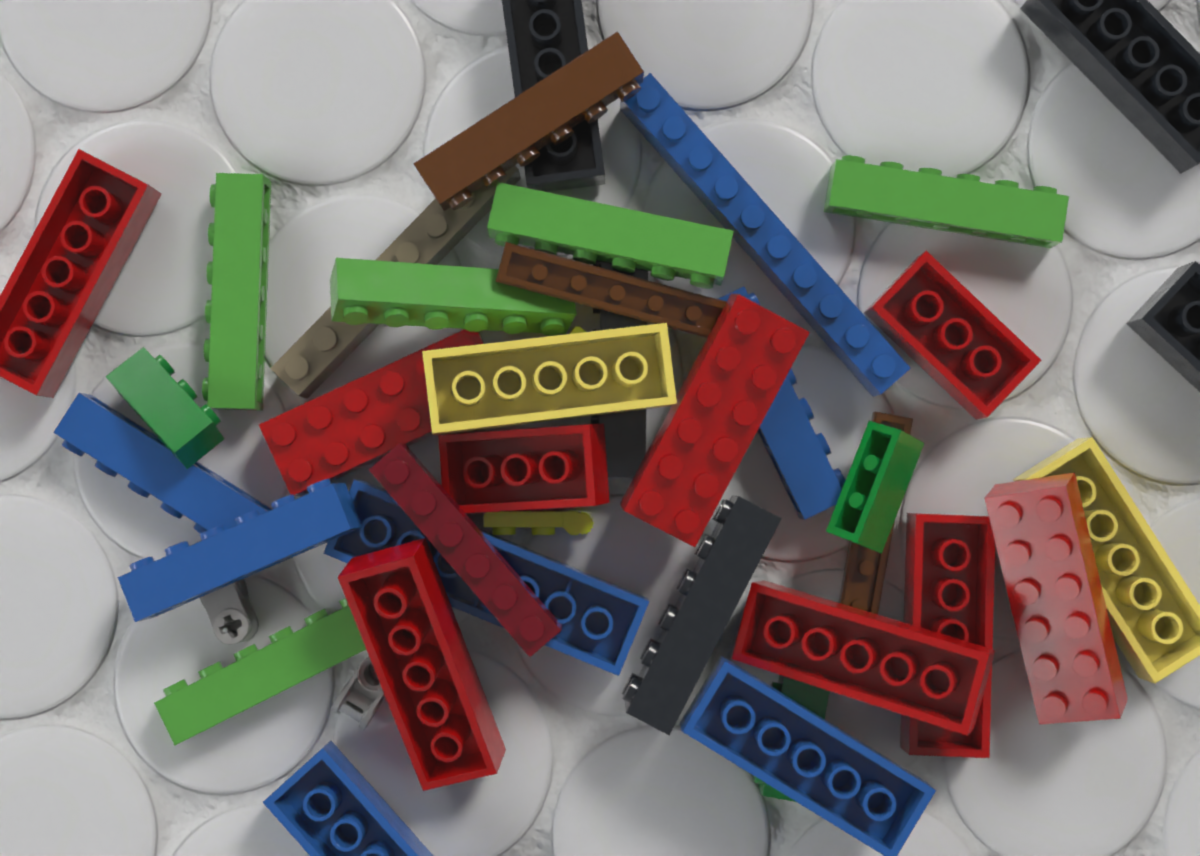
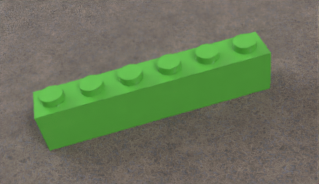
(946, 202)
(610, 235)
(238, 292)
(441, 299)
(259, 673)

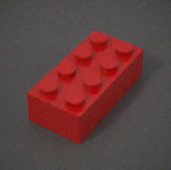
(952, 336)
(526, 468)

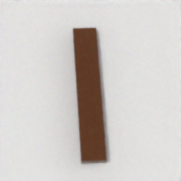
(608, 290)
(864, 567)

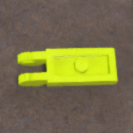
(541, 521)

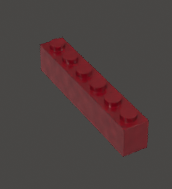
(466, 549)

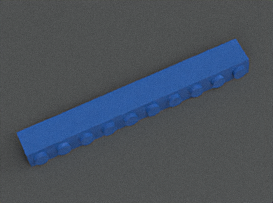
(764, 237)

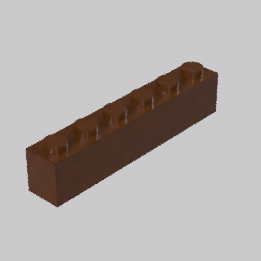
(531, 122)

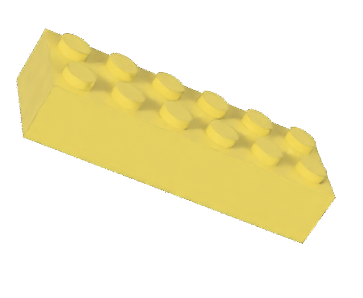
(549, 378)
(1144, 594)

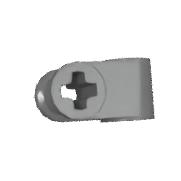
(226, 607)
(360, 696)

